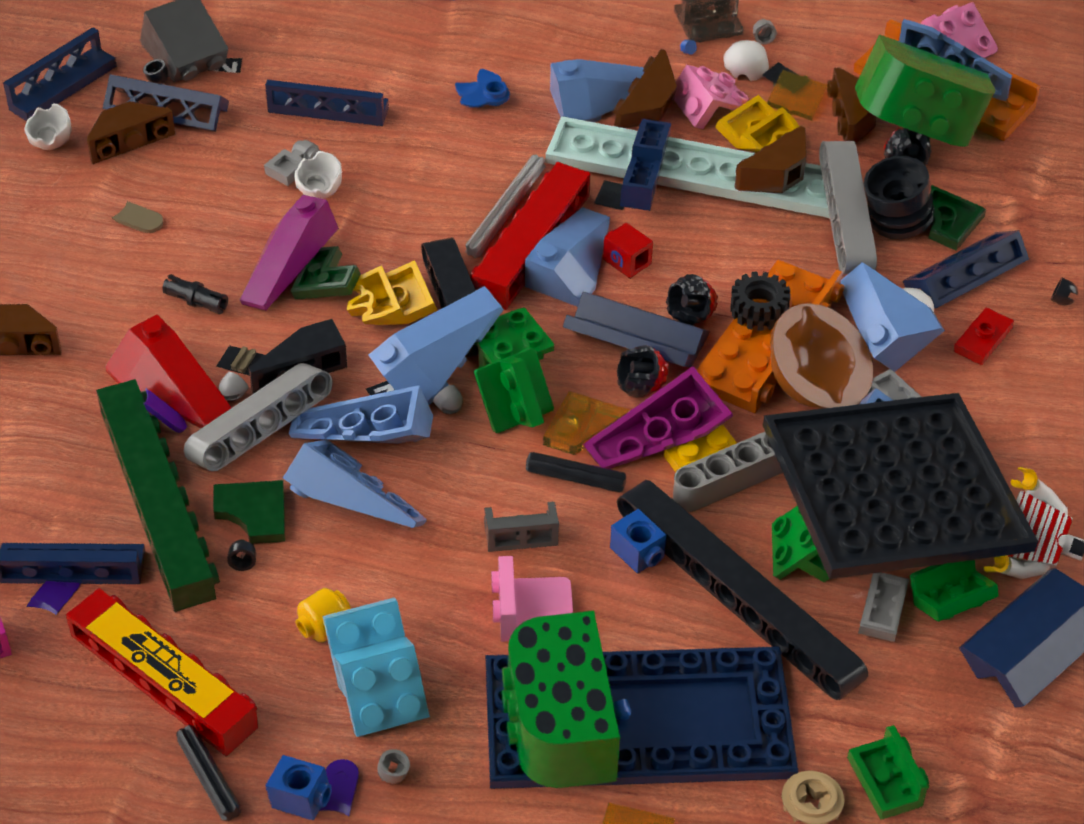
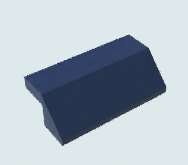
(636, 327)
(1031, 638)

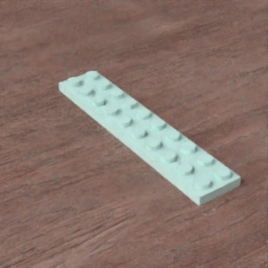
(685, 165)

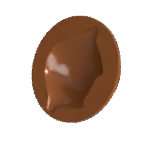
(820, 357)

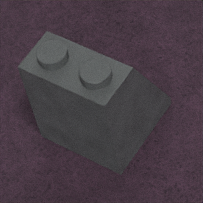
(183, 38)

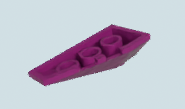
(289, 250)
(668, 418)

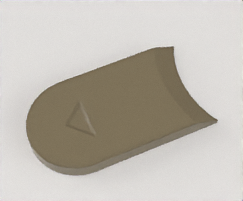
(139, 218)

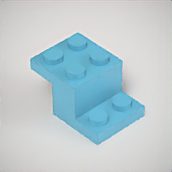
(376, 667)

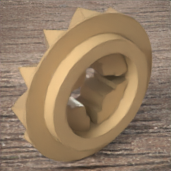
(818, 786)

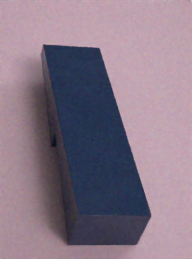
(645, 164)

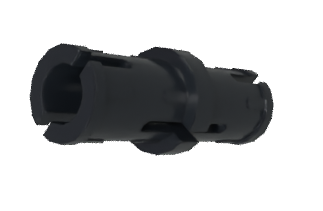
(195, 294)

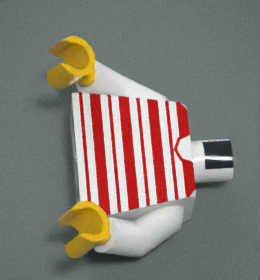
(1050, 525)

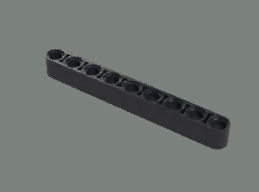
(748, 593)

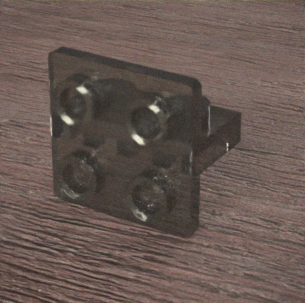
(709, 19)

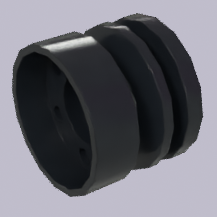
(899, 197)

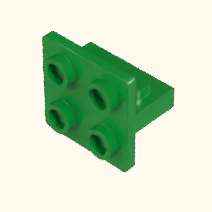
(511, 335)
(514, 391)
(794, 547)

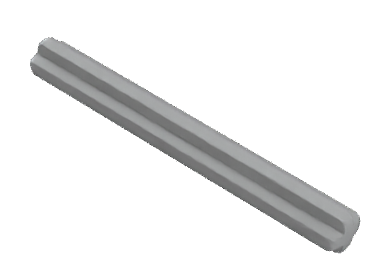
(505, 206)

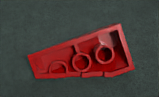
(167, 368)

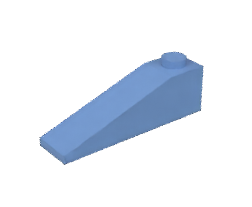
(937, 43)
(589, 87)
(568, 257)
(888, 317)
(437, 344)
(377, 418)
(334, 477)

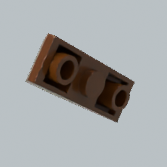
(649, 95)
(853, 118)
(127, 129)
(775, 165)
(26, 332)

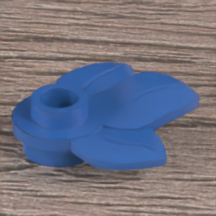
(487, 90)

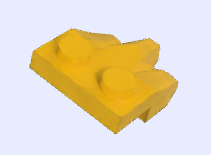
(755, 125)
(391, 296)

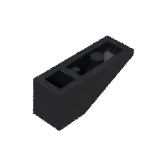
(313, 344)

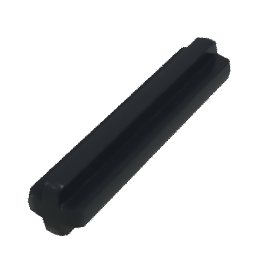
(576, 472)
(208, 773)

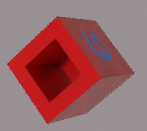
(627, 250)

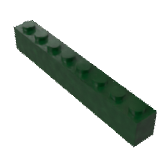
(157, 497)

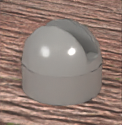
(768, 32)
(232, 386)
(449, 400)
(402, 769)

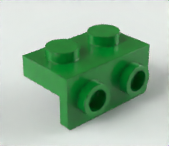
(951, 589)
(890, 774)

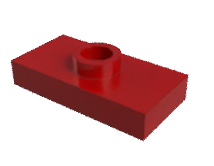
(983, 336)

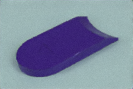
(164, 412)
(53, 595)
(343, 778)

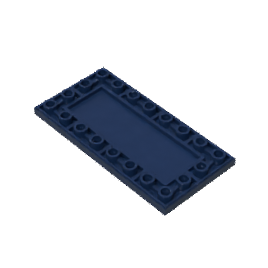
(689, 721)

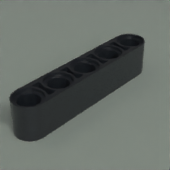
(447, 274)

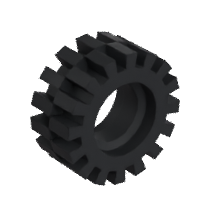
(759, 288)

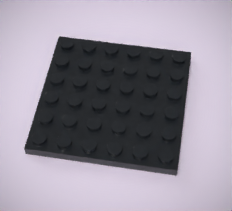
(897, 485)

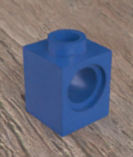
(638, 541)
(298, 787)

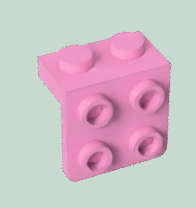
(965, 27)
(702, 91)
(526, 597)

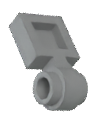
(285, 163)

